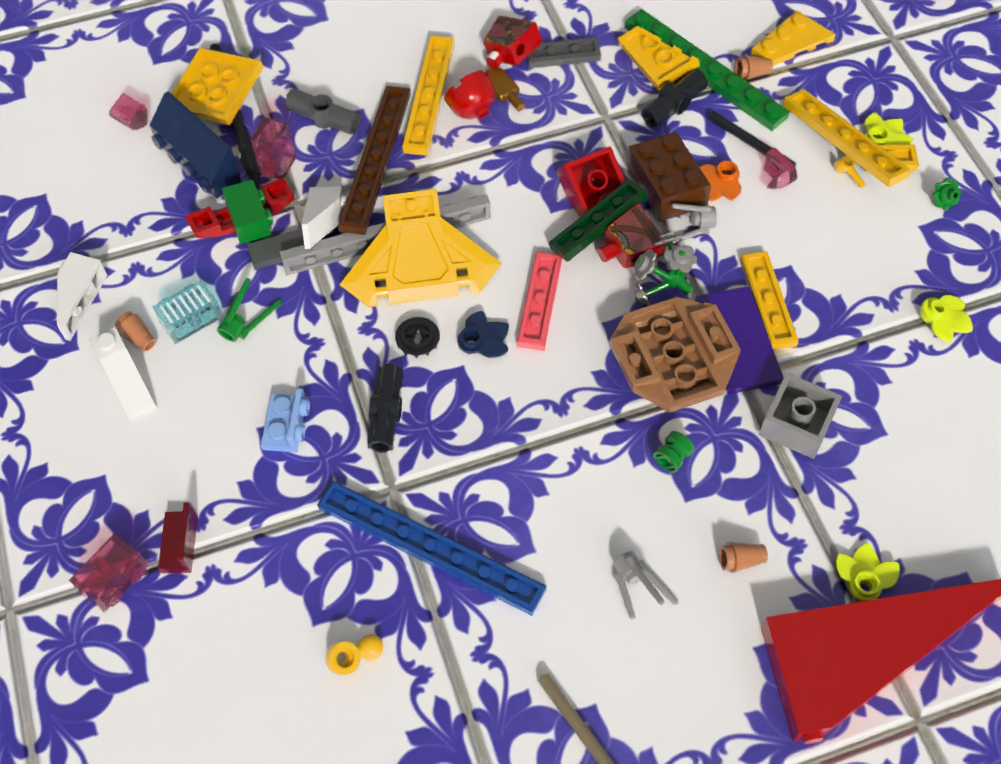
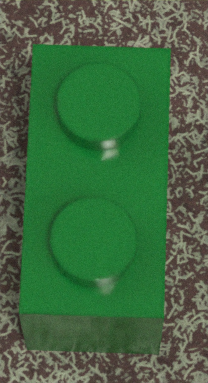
(247, 211)

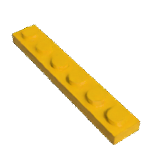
(428, 96)
(847, 138)

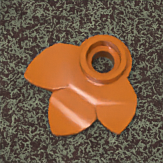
(723, 180)

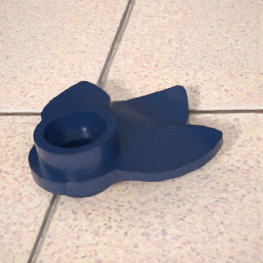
(487, 336)

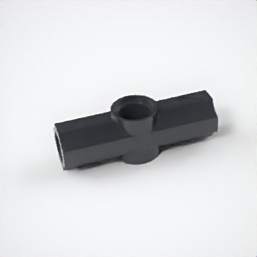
(674, 98)
(385, 408)

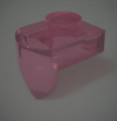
(129, 112)
(780, 169)

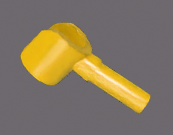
(847, 164)

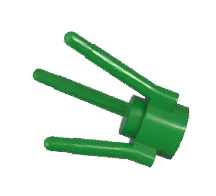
(232, 324)

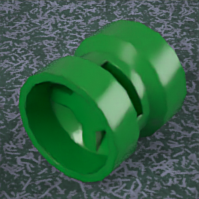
(675, 449)

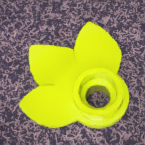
(886, 132)
(946, 316)
(866, 569)

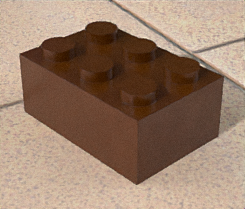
(668, 175)

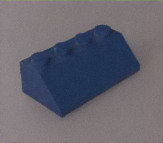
(193, 146)

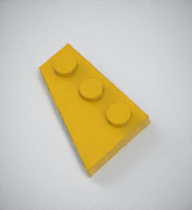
(791, 37)
(656, 59)

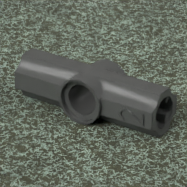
(323, 111)

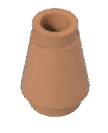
(751, 67)
(135, 331)
(739, 556)

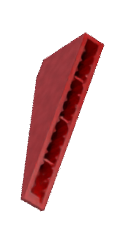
(847, 654)

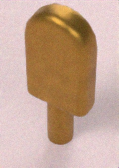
(505, 88)

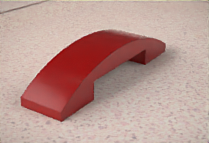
(214, 224)

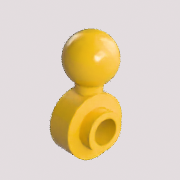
(369, 648)

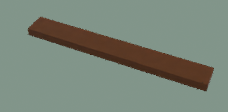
(374, 161)

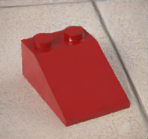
(590, 179)

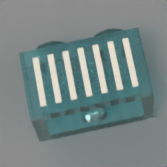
(188, 311)

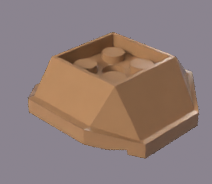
(680, 329)

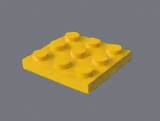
(217, 84)

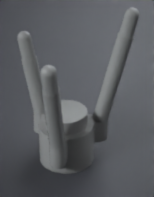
(701, 216)
(633, 570)

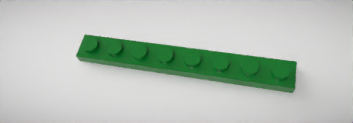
(719, 77)

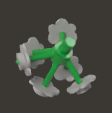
(677, 260)

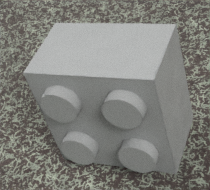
(800, 415)

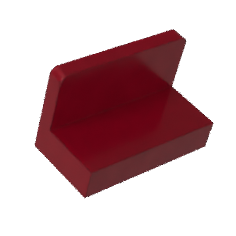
(178, 540)

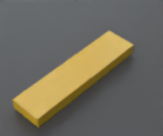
(769, 299)

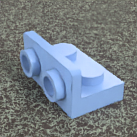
(285, 422)

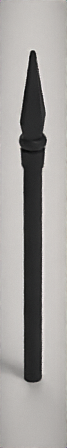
(245, 146)

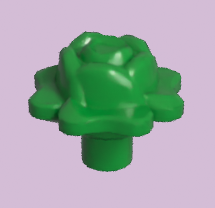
(946, 193)

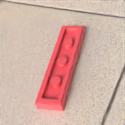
(539, 301)

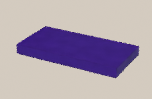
(757, 361)

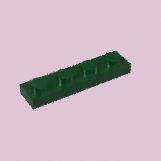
(596, 220)

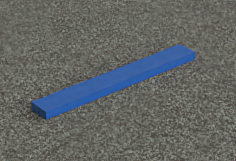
(433, 548)

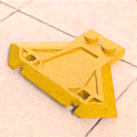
(418, 255)

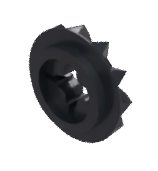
(407, 331)

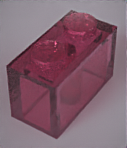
(273, 148)
(109, 573)

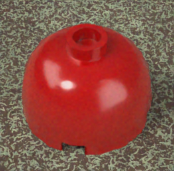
(472, 97)

